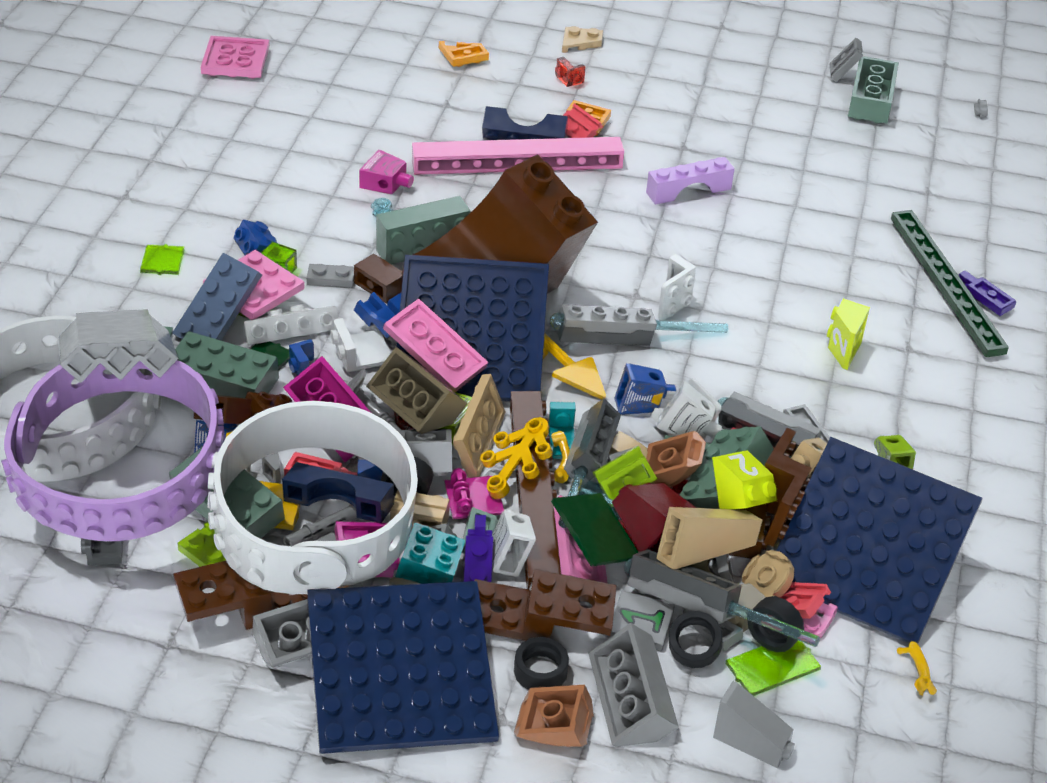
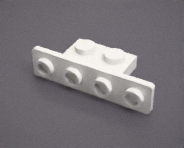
(289, 324)

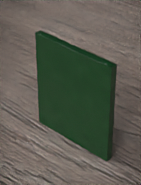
(595, 528)

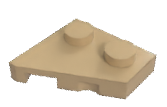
(581, 38)

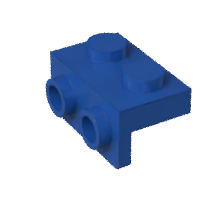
(253, 236)

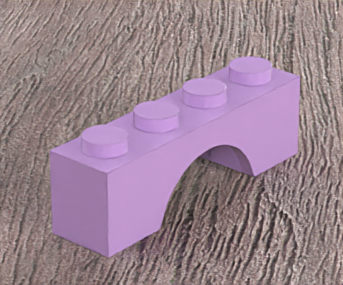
(666, 183)

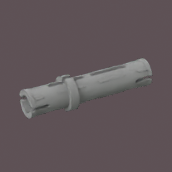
(314, 531)

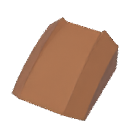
(676, 457)
(556, 716)

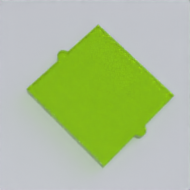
(162, 259)

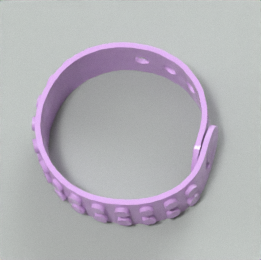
(118, 517)

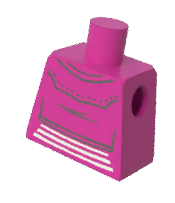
(384, 173)

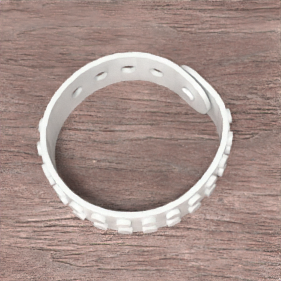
(83, 449)
(311, 562)

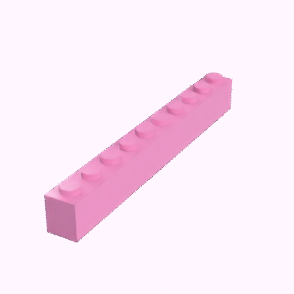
(502, 154)

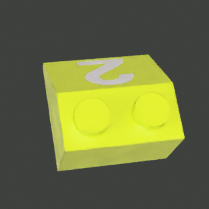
(847, 330)
(742, 481)

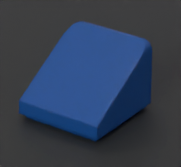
(369, 470)

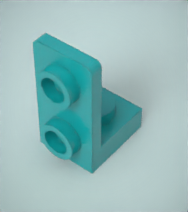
(561, 419)

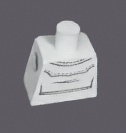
(688, 412)
(514, 534)

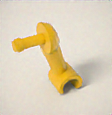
(559, 439)
(924, 681)

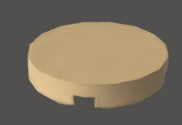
(769, 573)

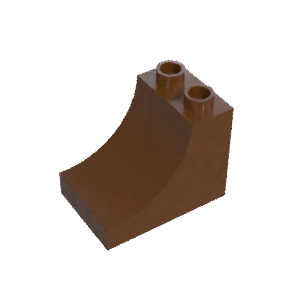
(522, 219)

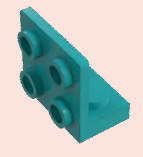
(430, 556)

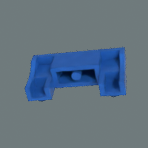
(377, 312)

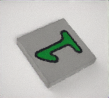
(645, 613)

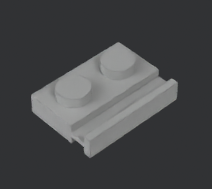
(846, 59)

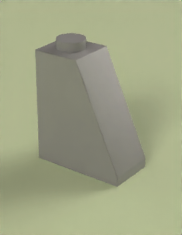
(752, 727)

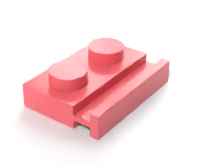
(581, 123)
(806, 597)

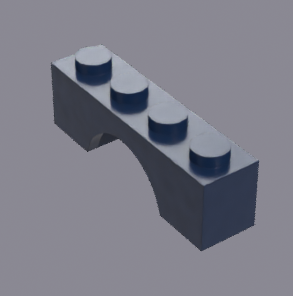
(499, 126)
(310, 484)

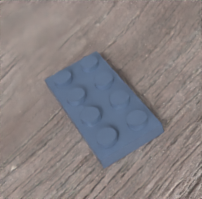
(219, 299)

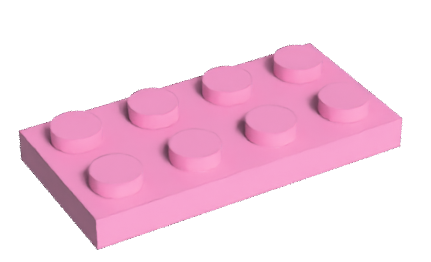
(435, 345)
(572, 559)

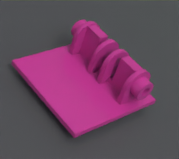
(470, 493)

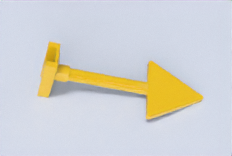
(578, 374)

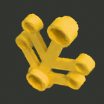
(534, 430)

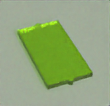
(764, 669)

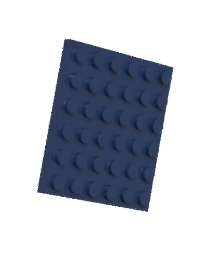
(490, 306)
(878, 538)
(400, 667)

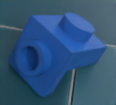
(300, 355)

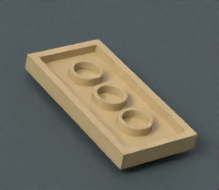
(479, 425)

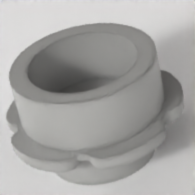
(981, 108)

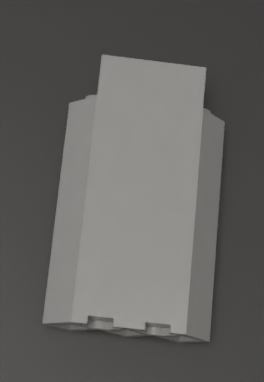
(116, 342)

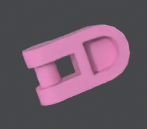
(818, 625)

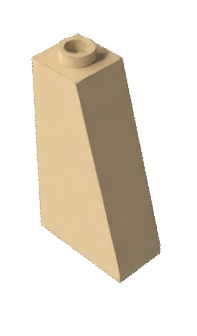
(704, 533)

